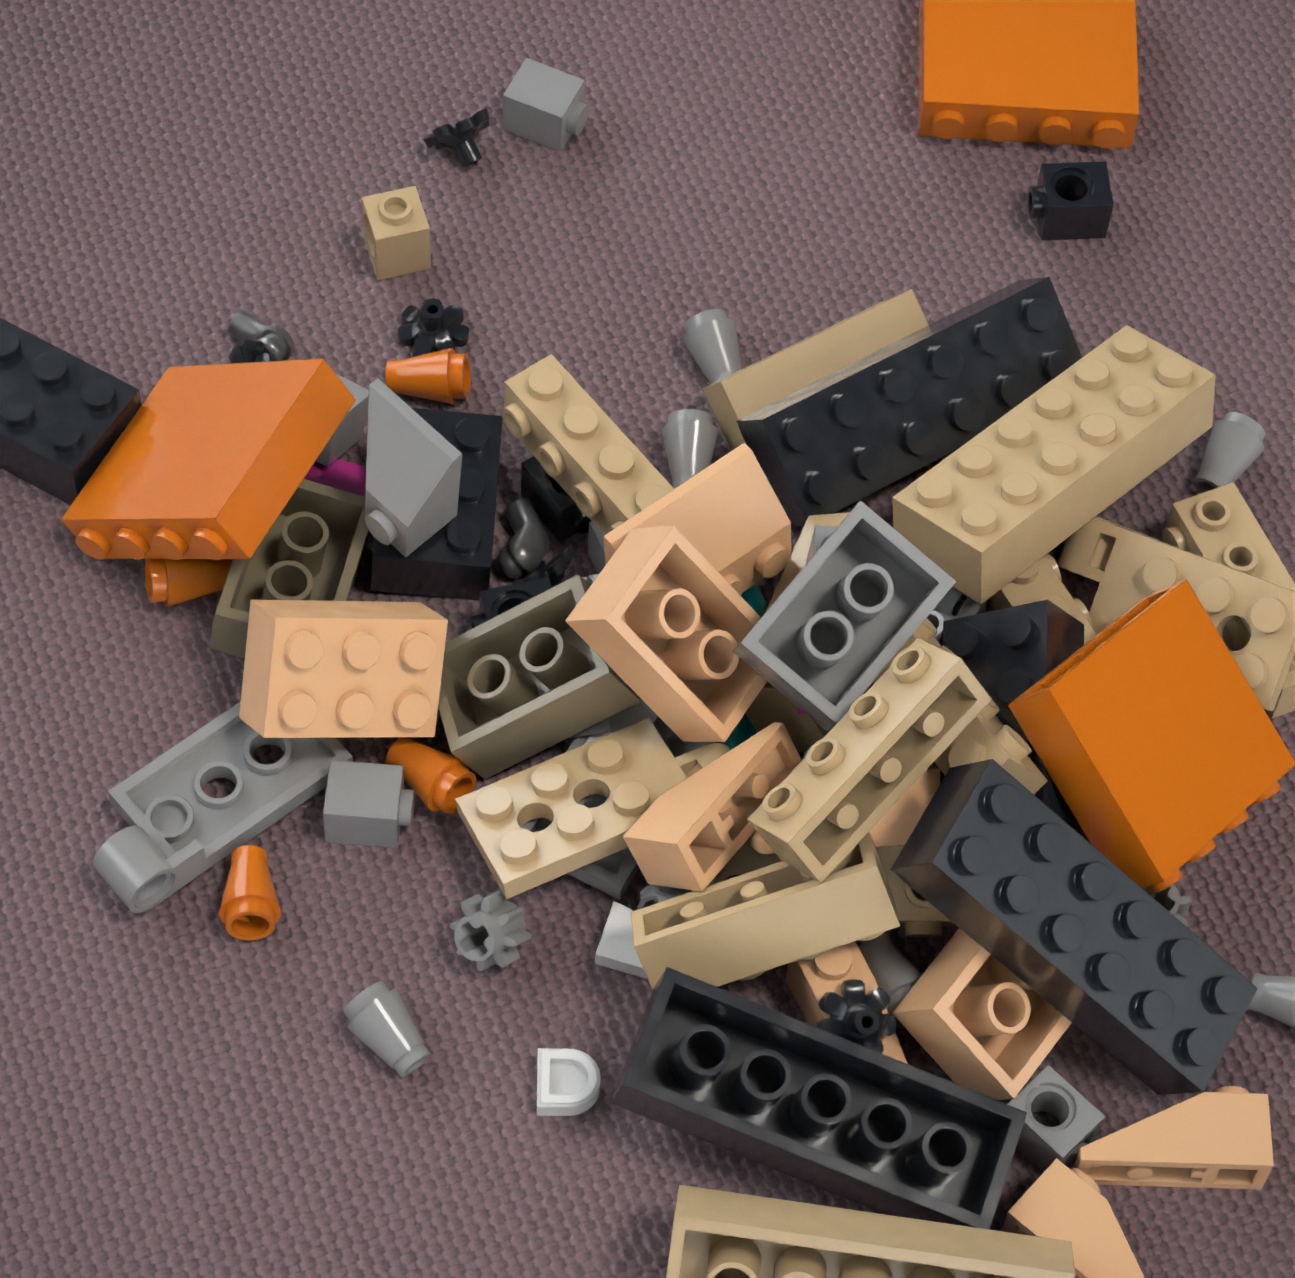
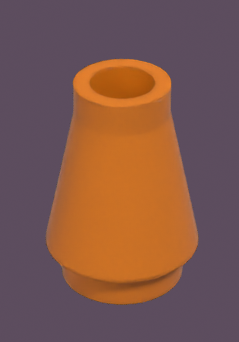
(431, 376)
(183, 579)
(432, 774)
(249, 897)

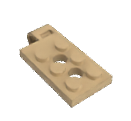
(1138, 565)
(624, 766)

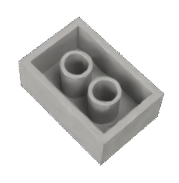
(844, 616)

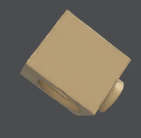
(396, 232)

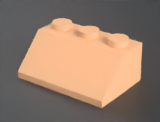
(726, 516)

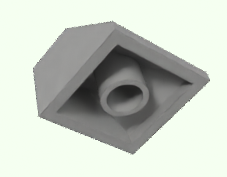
(408, 473)

